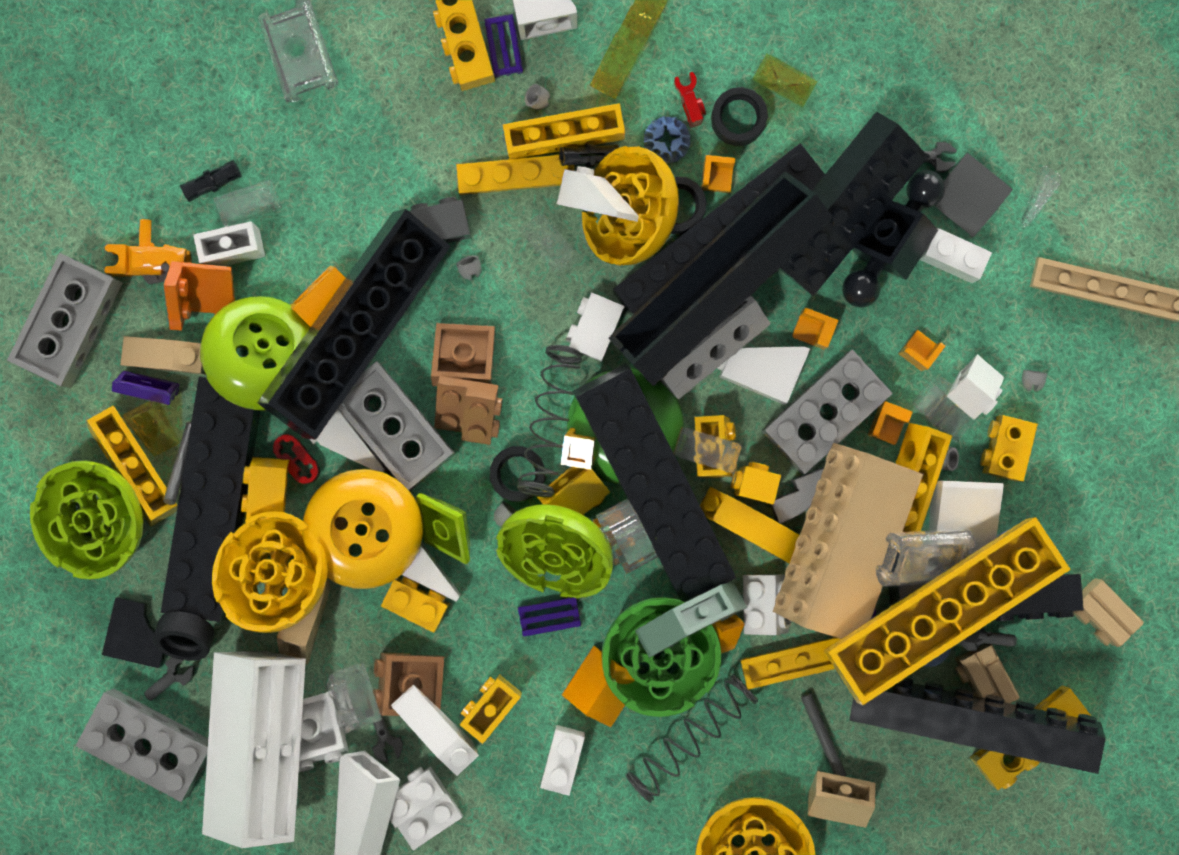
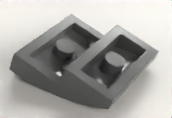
(972, 194)

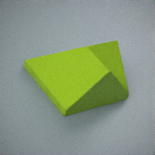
(445, 527)

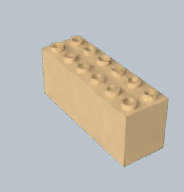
(835, 558)

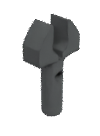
(937, 163)
(981, 636)
(169, 678)
(384, 736)

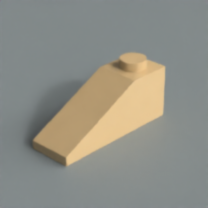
(162, 355)

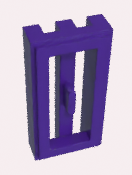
(507, 70)
(145, 387)
(549, 628)

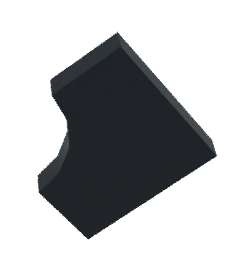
(130, 634)

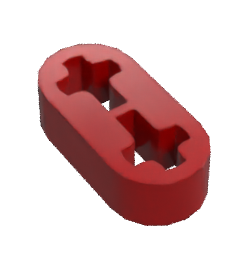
(301, 454)

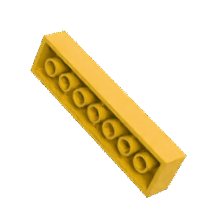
(946, 610)

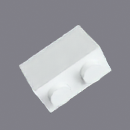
(229, 245)
(956, 256)
(595, 326)
(976, 388)
(562, 760)

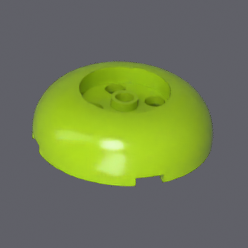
(245, 378)
(63, 530)
(555, 542)

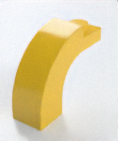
(749, 524)

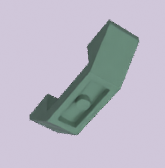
(690, 618)

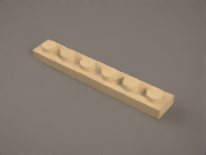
(1106, 289)

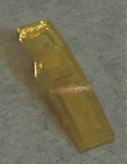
(627, 46)

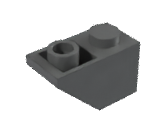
(445, 219)

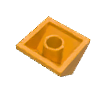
(591, 692)

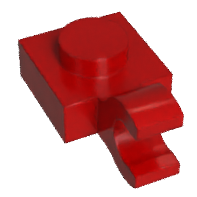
(693, 107)

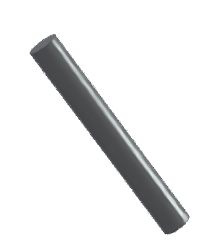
(178, 468)
(823, 734)

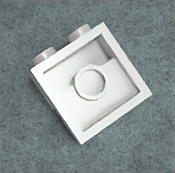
(320, 732)
(423, 807)

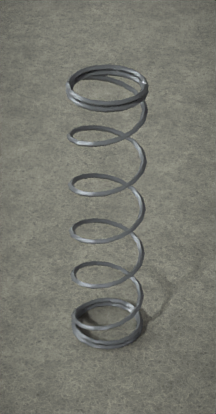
(561, 359)
(640, 787)

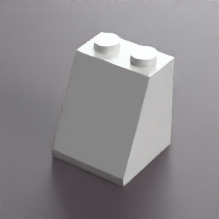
(544, 17)
(968, 507)

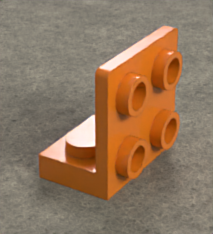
(196, 289)

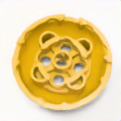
(651, 192)
(394, 511)
(243, 565)
(753, 820)

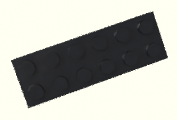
(855, 194)
(1056, 599)

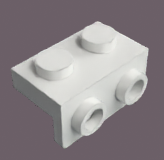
(760, 597)

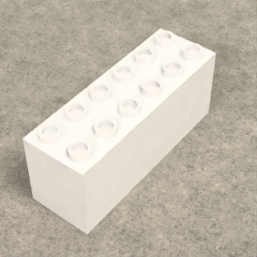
(253, 748)

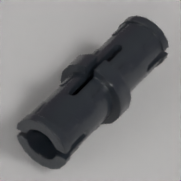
(571, 156)
(211, 181)

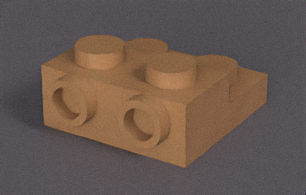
(463, 352)
(468, 409)
(402, 670)

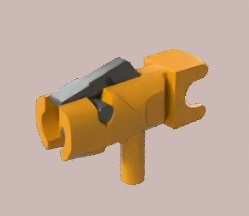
(145, 259)

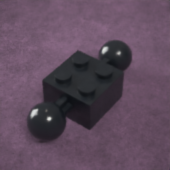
(895, 239)

